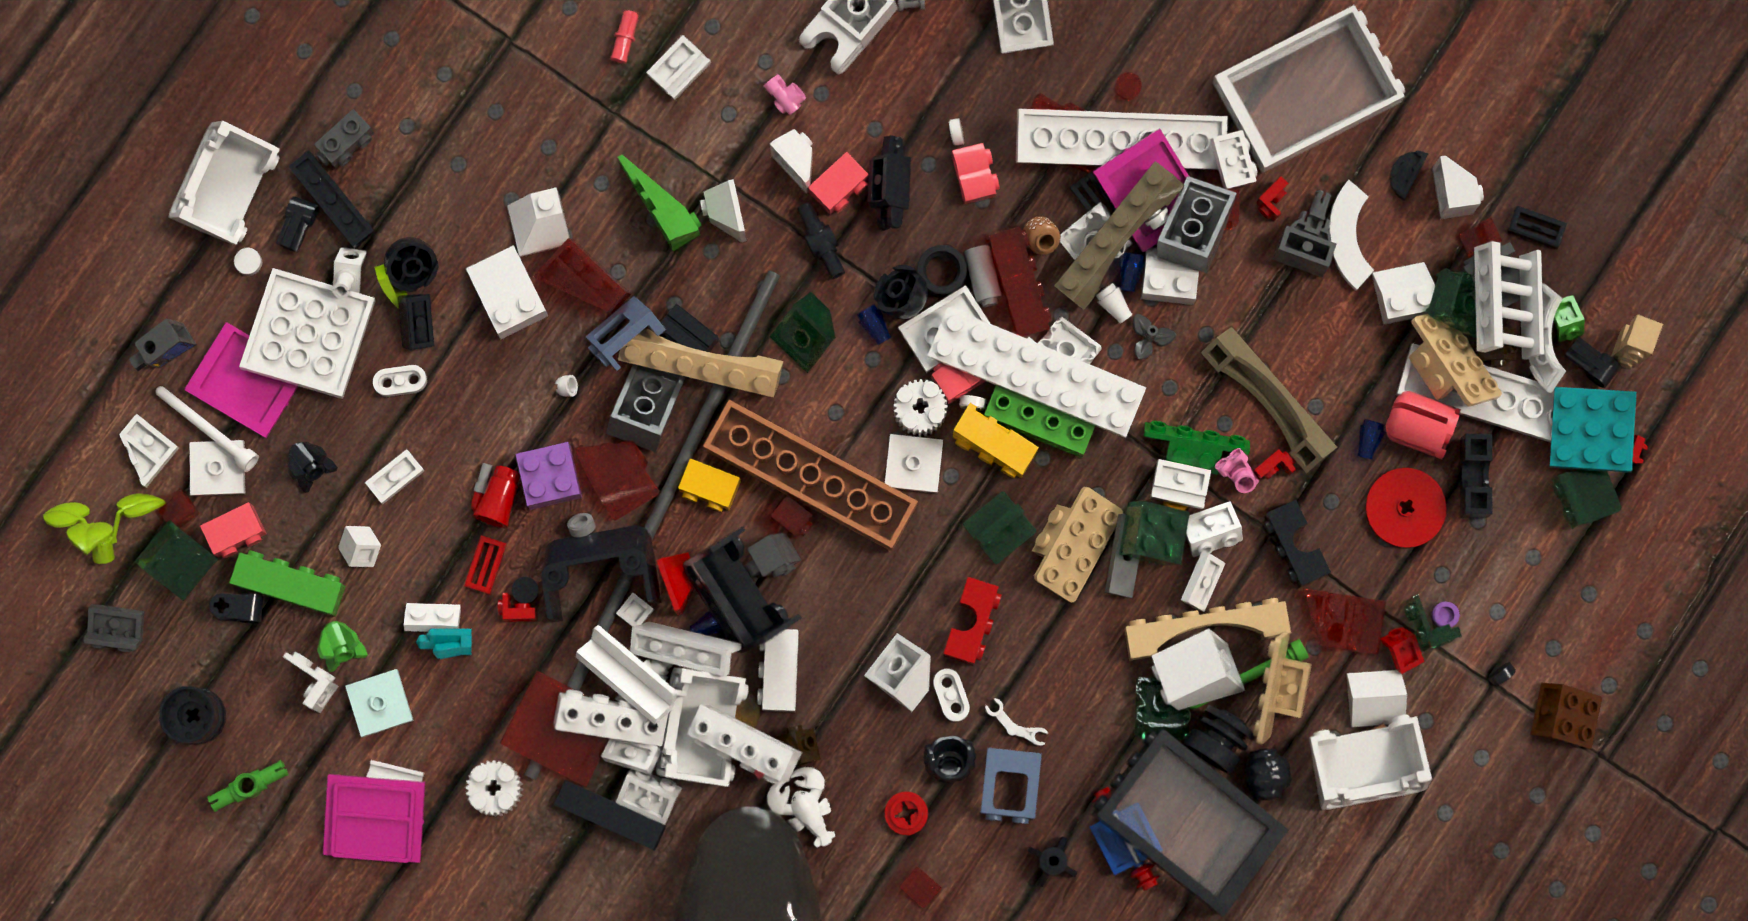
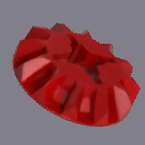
(895, 806)

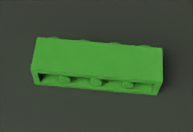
(288, 584)

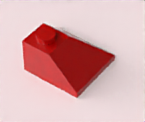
(676, 581)

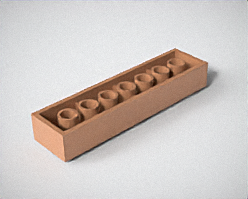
(810, 475)

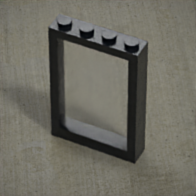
(1189, 821)

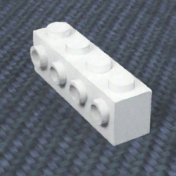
(606, 718)
(743, 743)

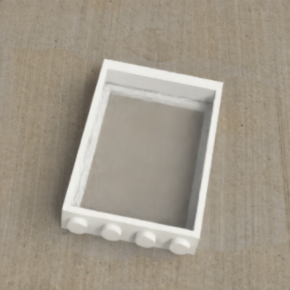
(1309, 88)

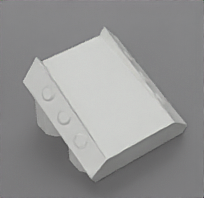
(1084, 229)
(1070, 341)

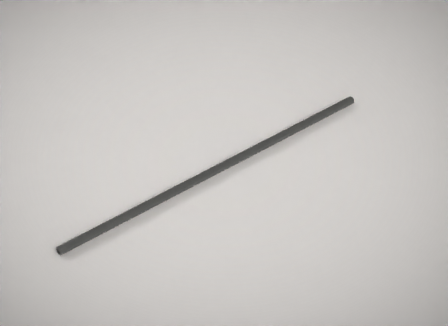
(675, 476)

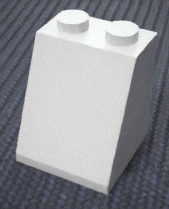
(1197, 671)

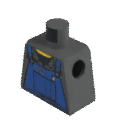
(162, 345)

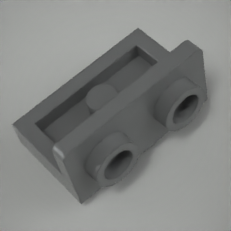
(114, 627)

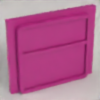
(1126, 170)
(239, 394)
(374, 818)

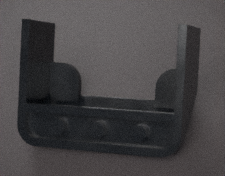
(629, 543)
(733, 594)

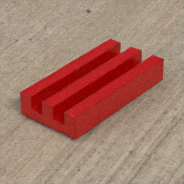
(478, 587)

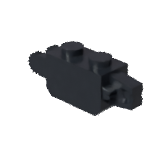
(889, 183)

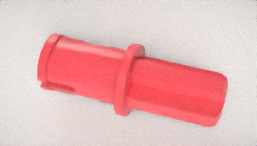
(624, 37)

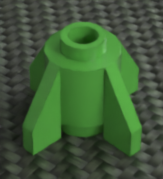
(339, 645)

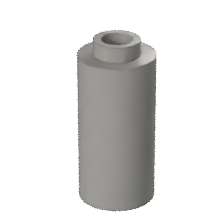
(983, 275)

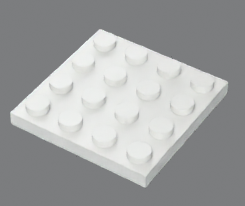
(307, 334)

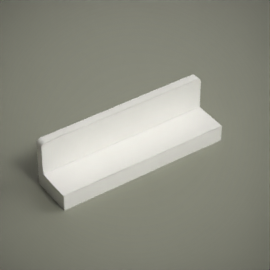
(683, 648)
(627, 675)

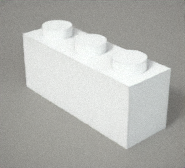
(779, 673)

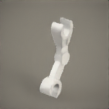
(1012, 729)

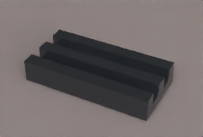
(1083, 183)
(1533, 236)

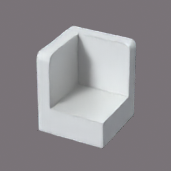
(359, 546)

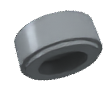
(581, 525)

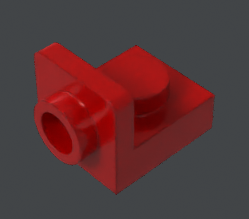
(1275, 194)
(1269, 466)
(521, 612)
(1403, 649)

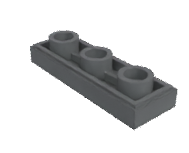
(1121, 571)

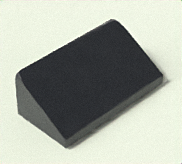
(415, 321)

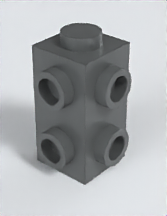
(343, 140)

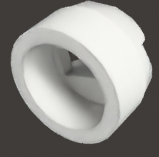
(567, 386)

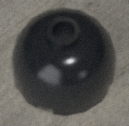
(410, 264)
(901, 292)

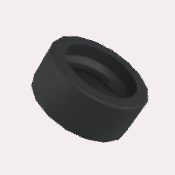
(952, 253)

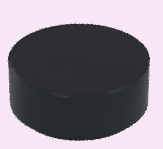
(525, 590)
(1502, 674)

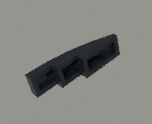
(610, 815)

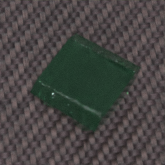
(1454, 301)
(1154, 713)

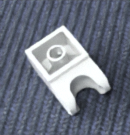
(850, 28)

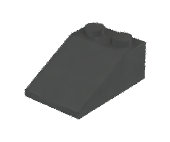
(1196, 224)
(645, 406)

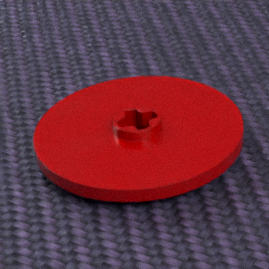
(1385, 512)

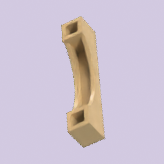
(750, 374)
(1266, 619)

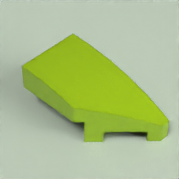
(390, 291)

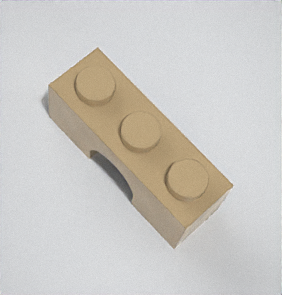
(1636, 341)

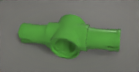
(235, 791)

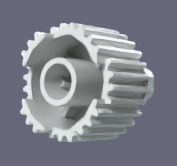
(925, 393)
(483, 777)

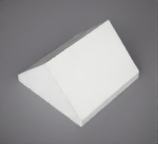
(1375, 697)

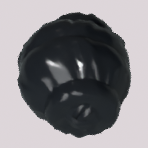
(949, 758)
(1267, 774)

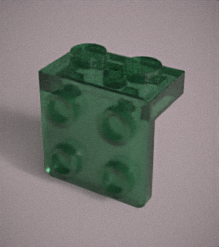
(1586, 496)

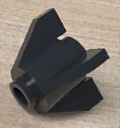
(308, 463)
(1046, 867)

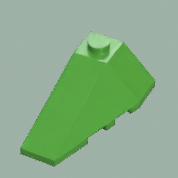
(669, 214)

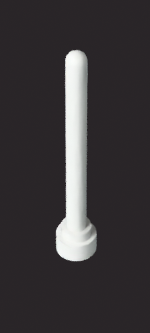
(244, 458)

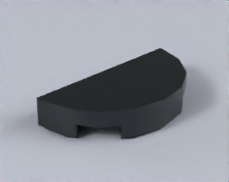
(1405, 172)

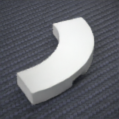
(1343, 233)
(1546, 367)

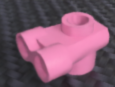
(787, 98)
(1238, 470)

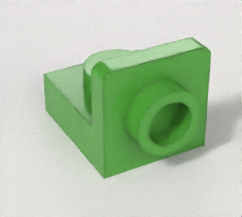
(1569, 320)

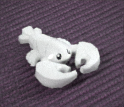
(804, 804)

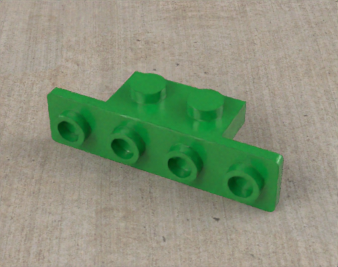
(1195, 447)

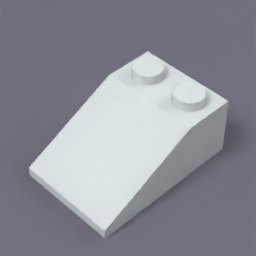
(1023, 24)
(507, 292)

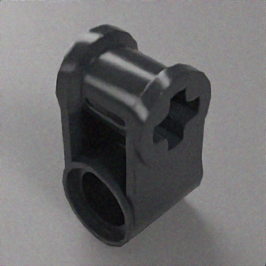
(242, 607)

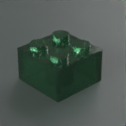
(1154, 533)
(176, 560)

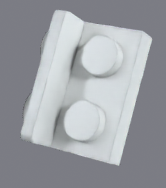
(1234, 159)
(1213, 529)
(649, 795)

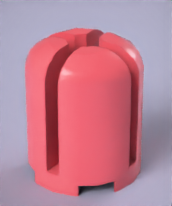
(1422, 423)

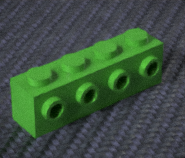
(1039, 421)

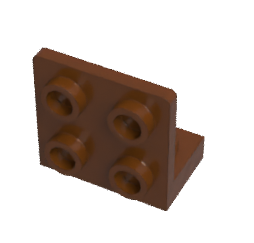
(1566, 714)

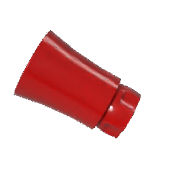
(498, 498)

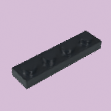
(331, 199)

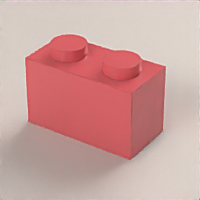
(839, 184)
(233, 531)

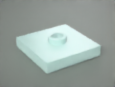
(379, 703)

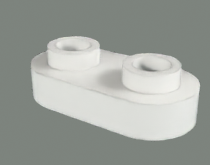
(400, 380)
(951, 695)

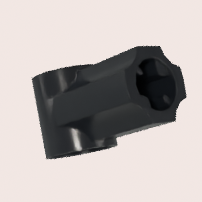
(299, 217)
(1599, 367)

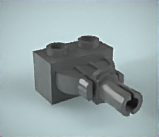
(1307, 243)
(772, 556)

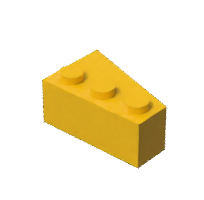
(994, 442)

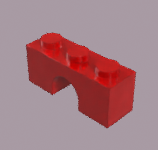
(981, 599)

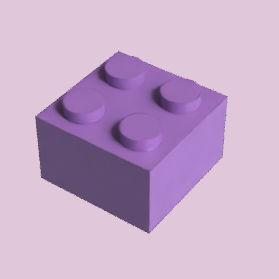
(548, 475)

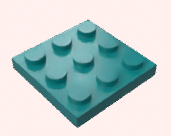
(1593, 429)

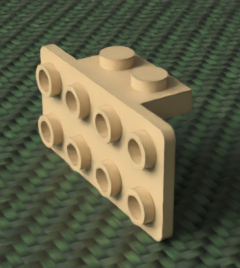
(1449, 362)
(1074, 542)
(1285, 688)

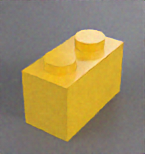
(709, 485)

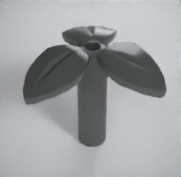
(1144, 327)

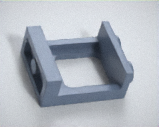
(639, 318)
(1015, 762)

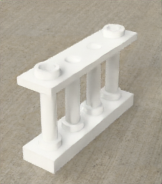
(1489, 300)

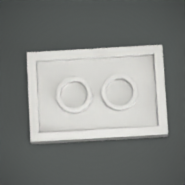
(922, 329)

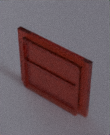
(536, 738)

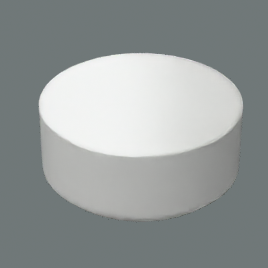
(956, 132)
(248, 261)
(977, 401)

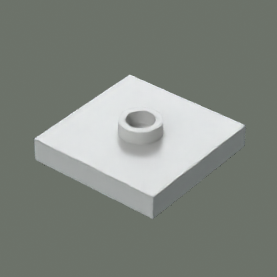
(913, 463)
(214, 470)

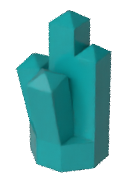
(447, 642)

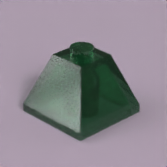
(805, 331)

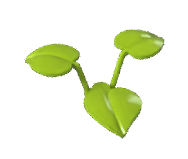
(99, 536)

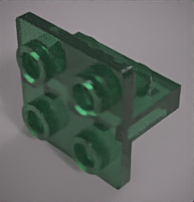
(999, 527)

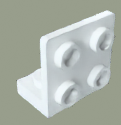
(317, 694)

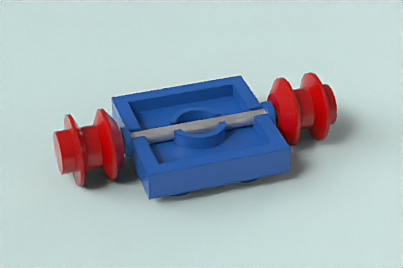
(1122, 855)

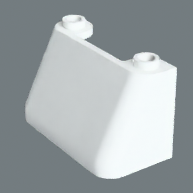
(223, 181)
(679, 753)
(1370, 764)

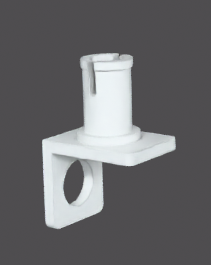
(347, 272)

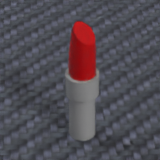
(481, 485)

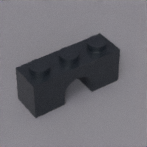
(1474, 476)
(1303, 566)

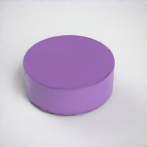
(1444, 614)

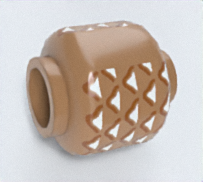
(1042, 235)

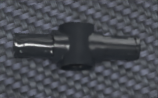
(821, 240)

